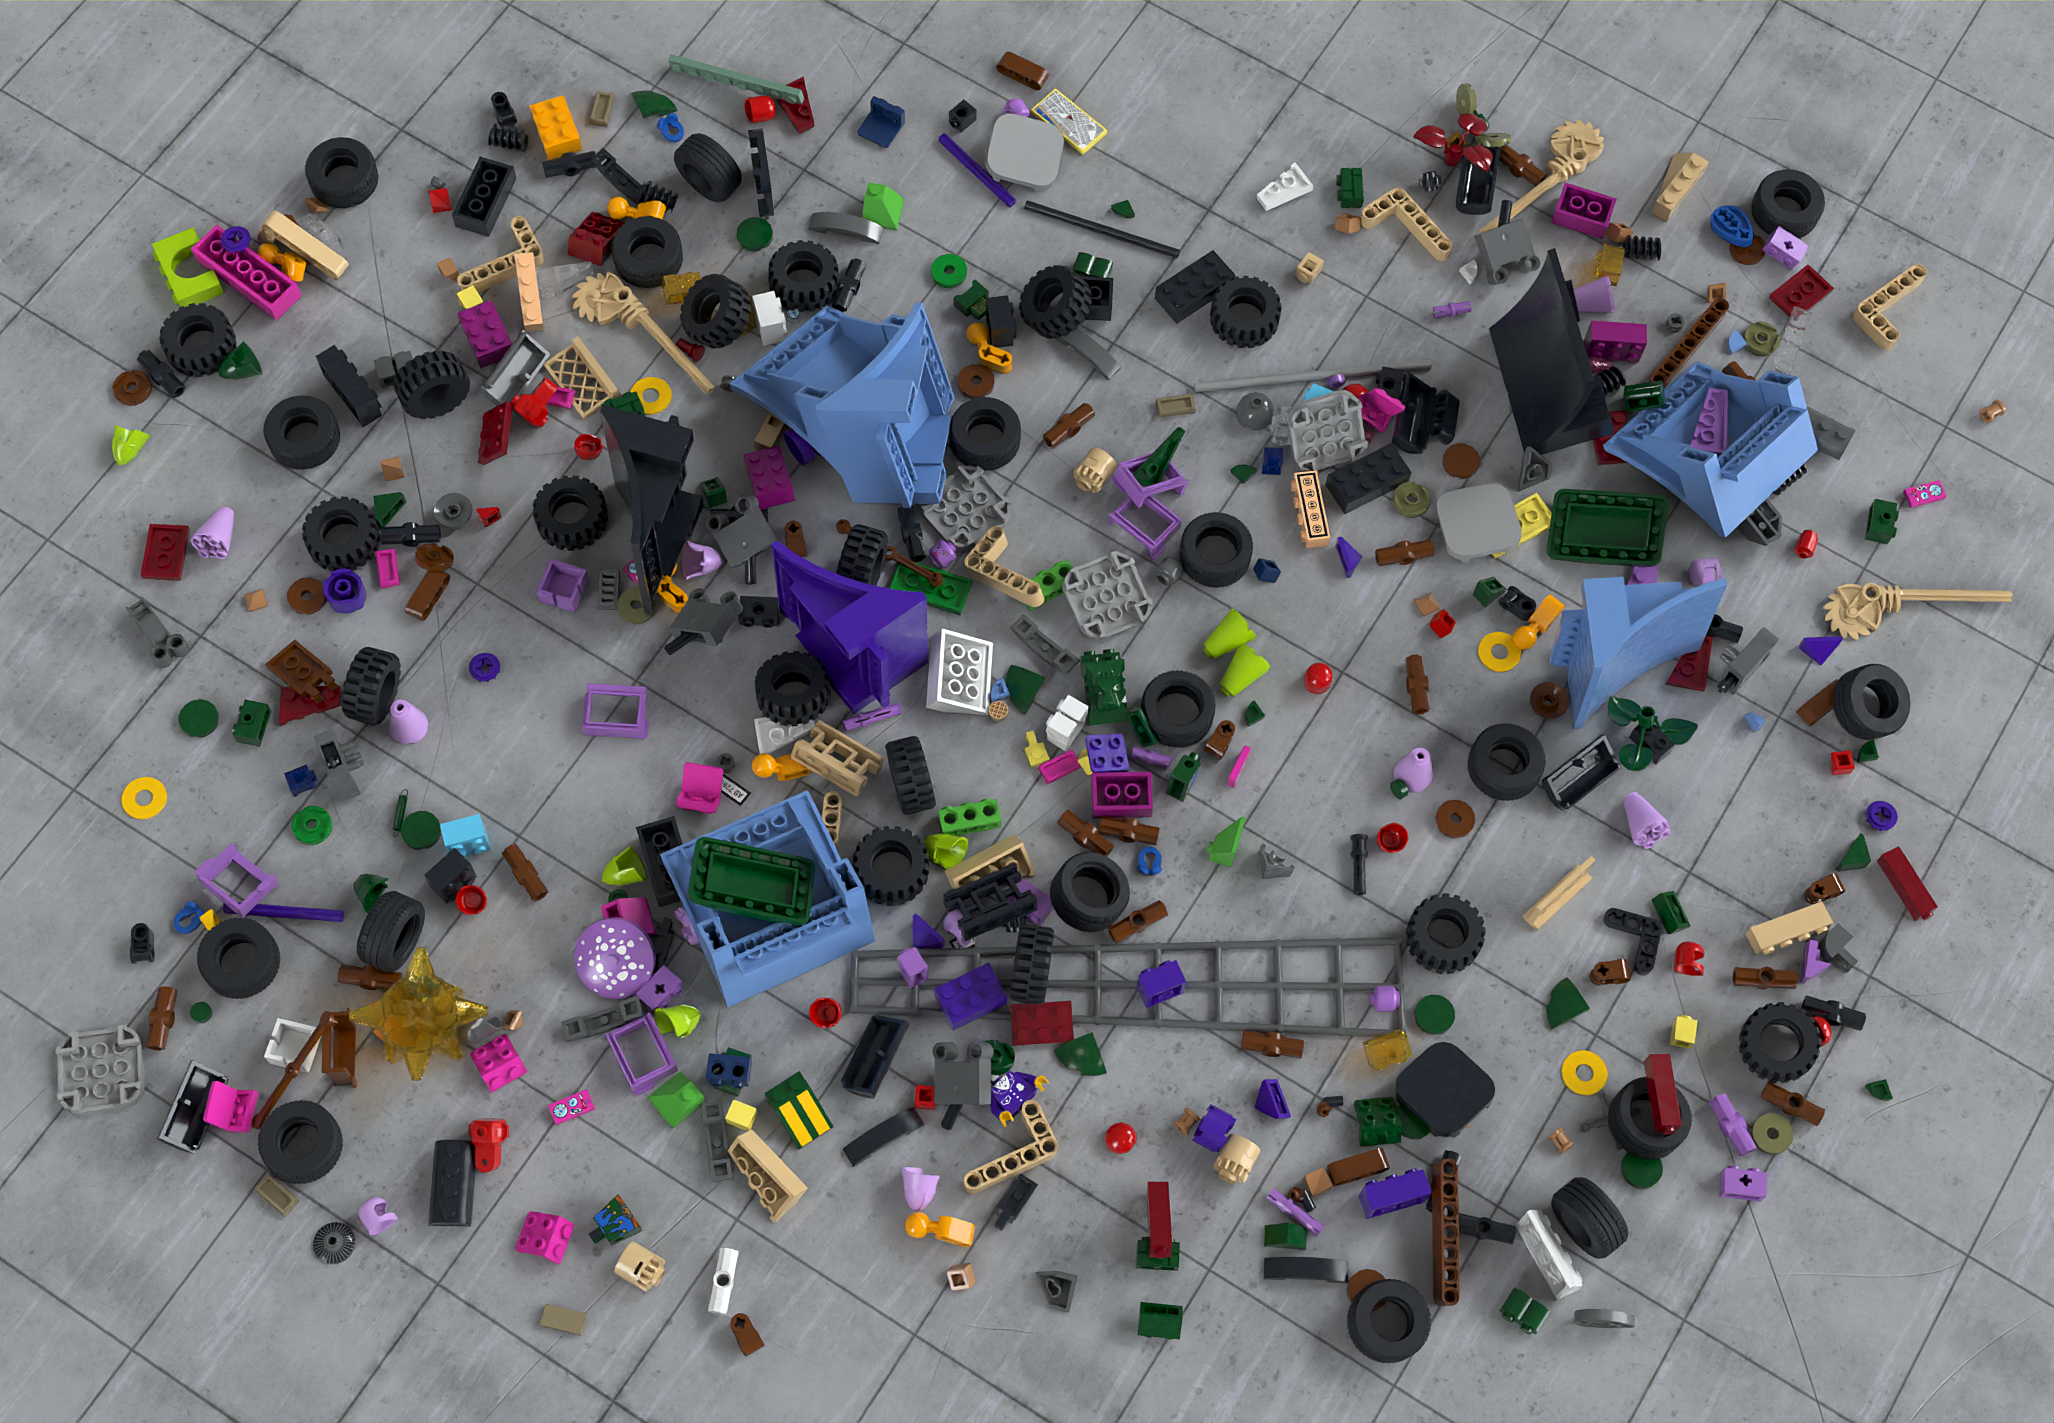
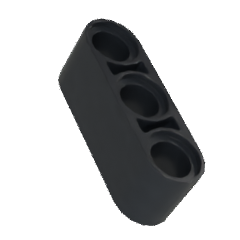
(1445, 417)

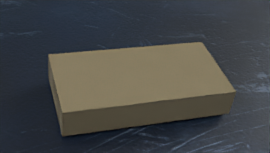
(602, 108)
(1175, 405)
(276, 1195)
(563, 1319)

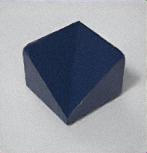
(1266, 570)

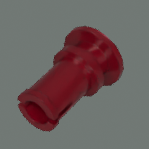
(693, 350)

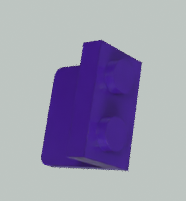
(1107, 753)

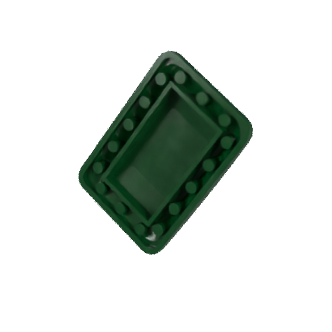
(1607, 527)
(751, 881)

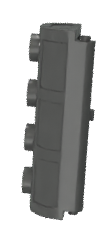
(515, 370)
(1829, 434)

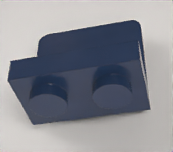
(882, 122)

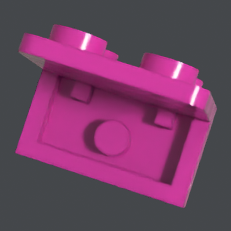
(1379, 408)
(700, 788)
(498, 1062)
(230, 1108)
(545, 1236)

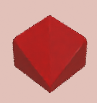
(440, 200)
(488, 515)
(1442, 623)
(1841, 762)
(924, 1097)

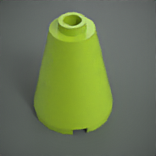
(1228, 635)
(1243, 671)

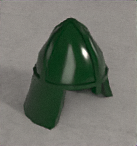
(240, 364)
(369, 889)

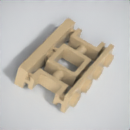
(831, 768)

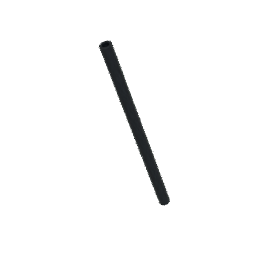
(1103, 229)

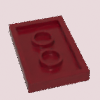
(1802, 291)
(1618, 420)
(495, 433)
(165, 552)
(1042, 1023)

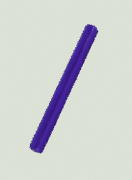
(977, 170)
(292, 912)

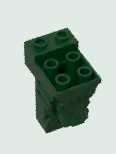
(1104, 687)

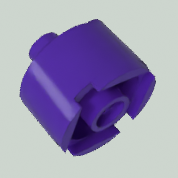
(345, 591)
(1213, 1128)

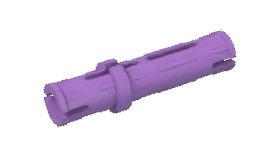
(849, 723)
(1287, 1206)

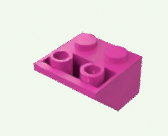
(632, 909)

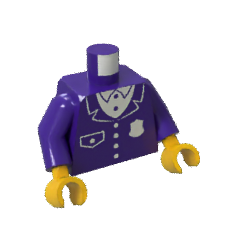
(1011, 1093)

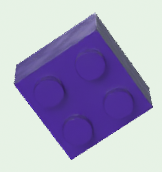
(1160, 983)

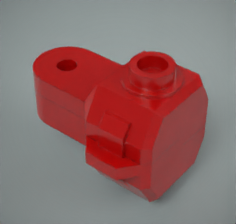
(533, 406)
(488, 1136)

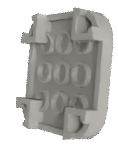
(1024, 151)
(1326, 431)
(967, 508)
(1478, 521)
(1106, 596)
(100, 1070)

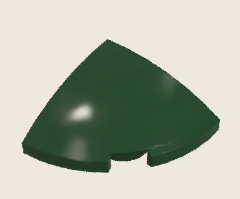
(653, 103)
(1023, 687)
(1565, 1004)
(1082, 1055)

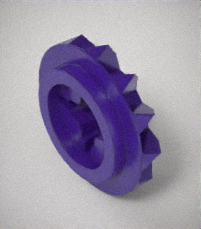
(229, 236)
(477, 664)
(1887, 811)

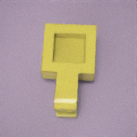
(1035, 752)

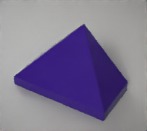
(1348, 555)
(1819, 647)
(925, 936)
(1271, 1100)

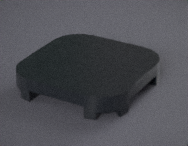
(761, 172)
(1444, 1089)

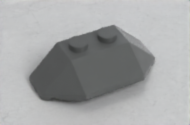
(1763, 524)

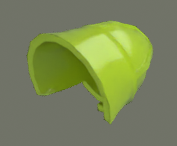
(127, 444)
(946, 849)
(624, 869)
(678, 1018)

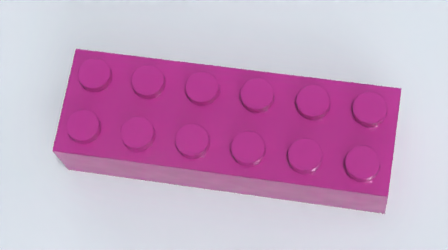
(247, 274)

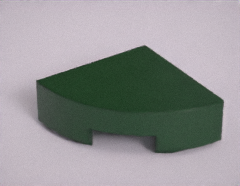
(1124, 209)
(1243, 472)
(1253, 714)
(1868, 752)
(1879, 1090)

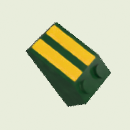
(798, 1110)

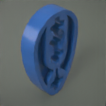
(1738, 220)

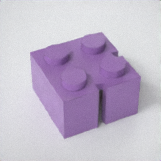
(562, 585)

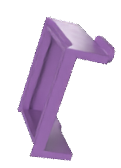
(1126, 481)
(1155, 547)
(637, 730)
(212, 868)
(647, 1081)

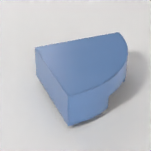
(1735, 342)
(999, 691)
(1754, 721)

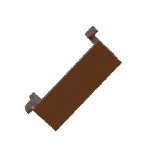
(344, 1050)

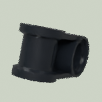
(503, 112)
(1515, 601)
(142, 948)

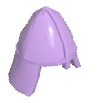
(698, 560)
(918, 1187)

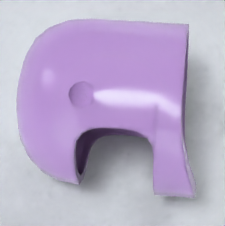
(1702, 571)
(951, 926)
(372, 1222)

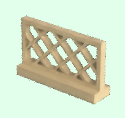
(592, 366)
(1559, 895)

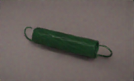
(400, 811)

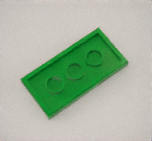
(948, 597)

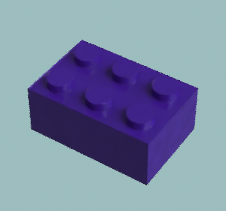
(970, 996)
(1394, 1193)

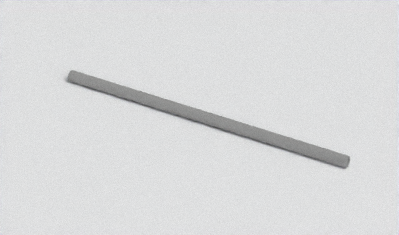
(1308, 376)

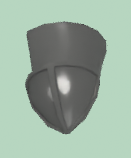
(478, 1030)

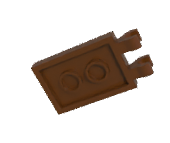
(301, 671)

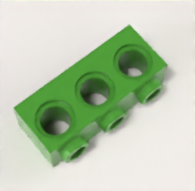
(1053, 576)
(977, 824)

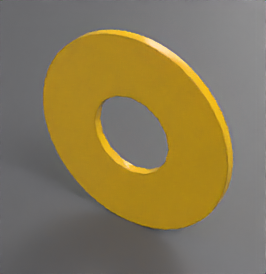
(653, 383)
(1493, 663)
(150, 810)
(1574, 1083)

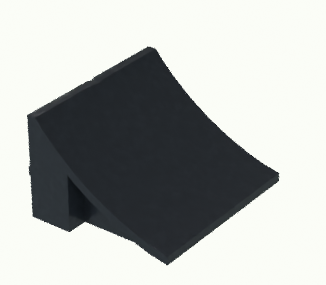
(1548, 367)
(649, 475)

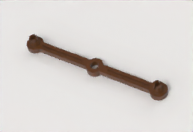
(935, 579)
(293, 1068)

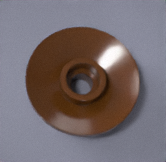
(1549, 692)

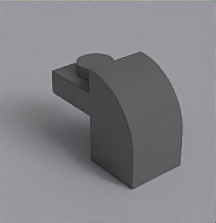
(1832, 948)

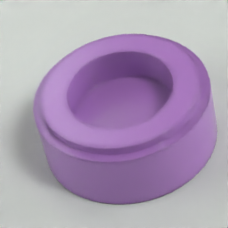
(1335, 381)

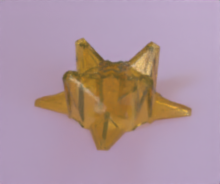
(420, 1016)

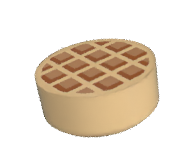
(998, 711)

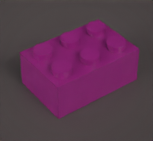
(1583, 210)
(485, 333)
(1616, 340)
(769, 477)
(1121, 794)

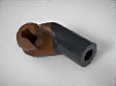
(1327, 1103)
(1302, 1196)

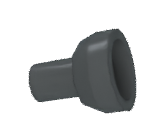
(436, 184)

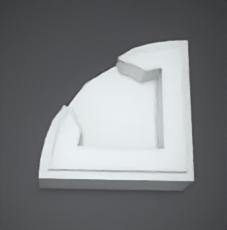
(1469, 271)

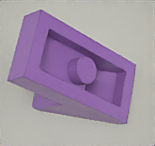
(1811, 966)

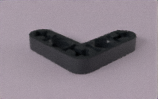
(1645, 935)

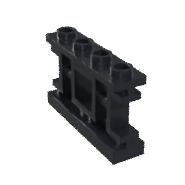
(996, 914)

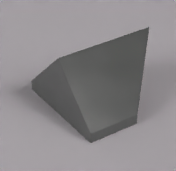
(1533, 469)
(1272, 865)
(1058, 1288)

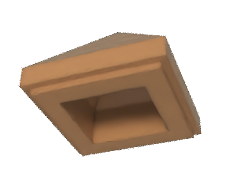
(315, 206)
(1716, 291)
(256, 600)
(1426, 604)
(513, 1020)

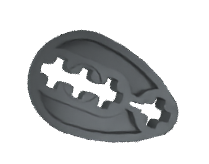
(1603, 1318)

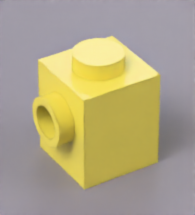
(1683, 1032)

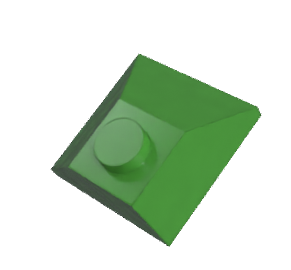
(882, 206)
(1226, 843)
(677, 1099)

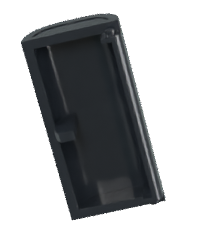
(1476, 186)
(1414, 423)
(1581, 773)
(874, 1055)
(185, 1124)
(452, 1183)

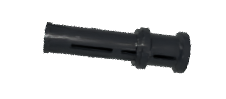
(1359, 855)

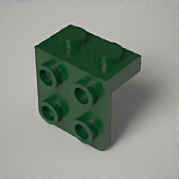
(1378, 1121)

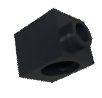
(962, 115)

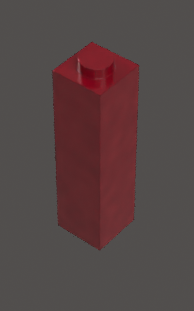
(1907, 884)
(1662, 1093)
(1159, 1219)

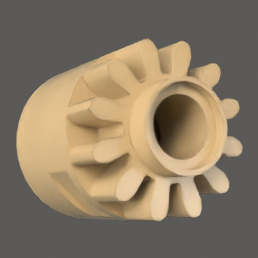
(1094, 470)
(1236, 1159)
(640, 1266)

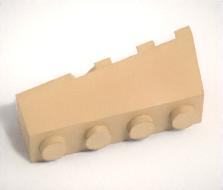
(1679, 181)
(990, 860)
(767, 1174)

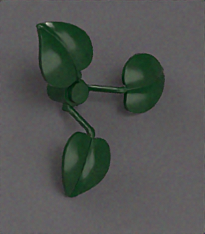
(1637, 757)

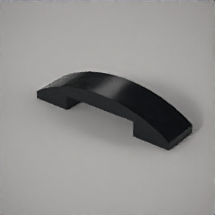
(617, 175)
(882, 1135)
(1306, 1269)

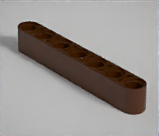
(1691, 339)
(1451, 1223)

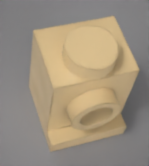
(1309, 268)

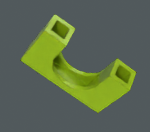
(186, 290)

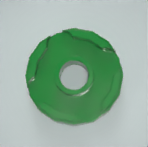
(949, 261)
(315, 835)

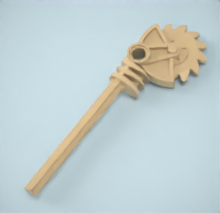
(1574, 148)
(602, 300)
(1855, 612)

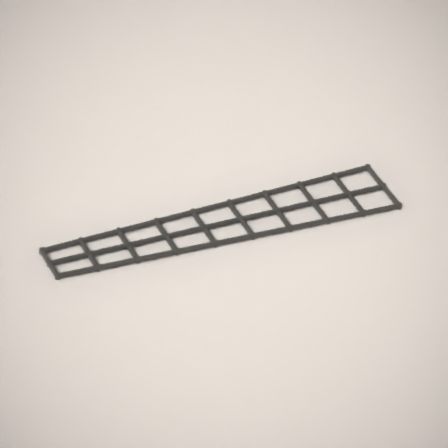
(1157, 947)

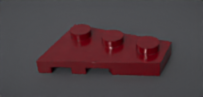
(798, 114)
(1692, 668)
(295, 707)

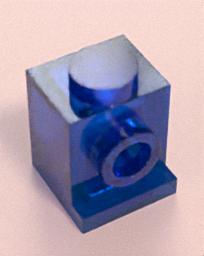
(1272, 461)
(297, 775)

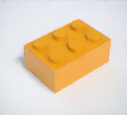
(555, 127)

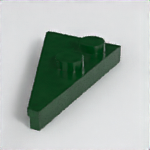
(1155, 466)

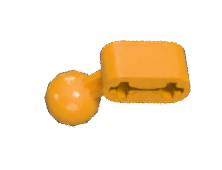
(619, 208)
(292, 263)
(977, 335)
(675, 594)
(1541, 620)
(784, 767)
(946, 1228)

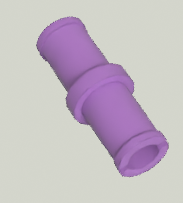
(1452, 309)
(1151, 757)

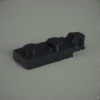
(662, 942)
(1015, 1201)

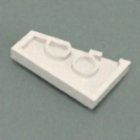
(1287, 187)
(774, 736)

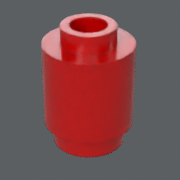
(1806, 544)

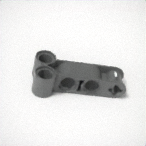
(158, 635)

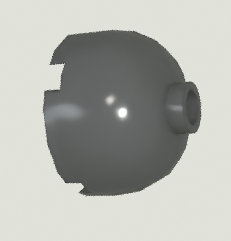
(1255, 411)

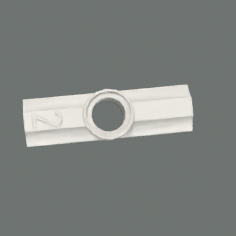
(721, 1294)

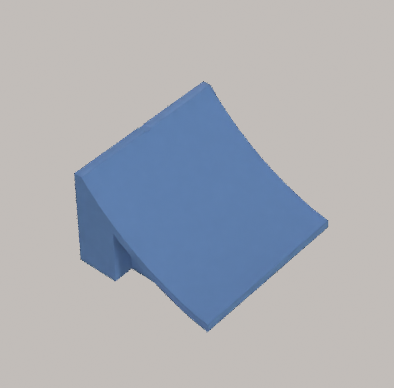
(813, 366)
(893, 421)
(1765, 443)
(1627, 634)
(760, 954)

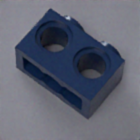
(730, 1065)

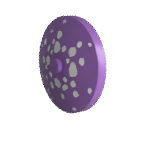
(614, 957)

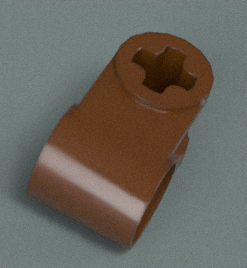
(795, 541)
(1219, 741)
(1824, 889)
(1614, 972)
(748, 1337)

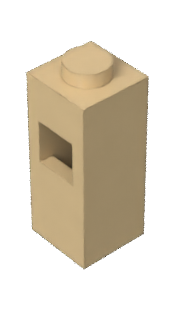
(770, 433)

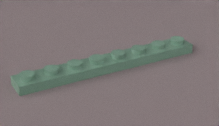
(742, 81)

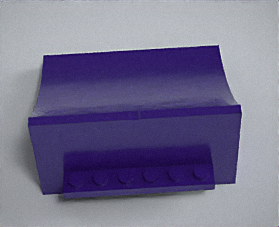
(856, 629)

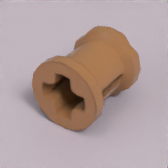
(1992, 411)
(1186, 1121)
(1561, 1140)

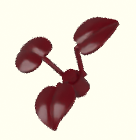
(1478, 155)

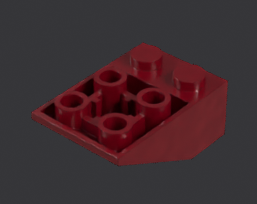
(593, 238)

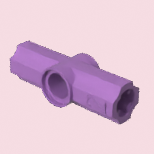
(1732, 1124)

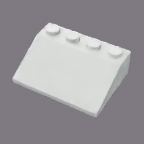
(959, 673)
(1548, 1254)

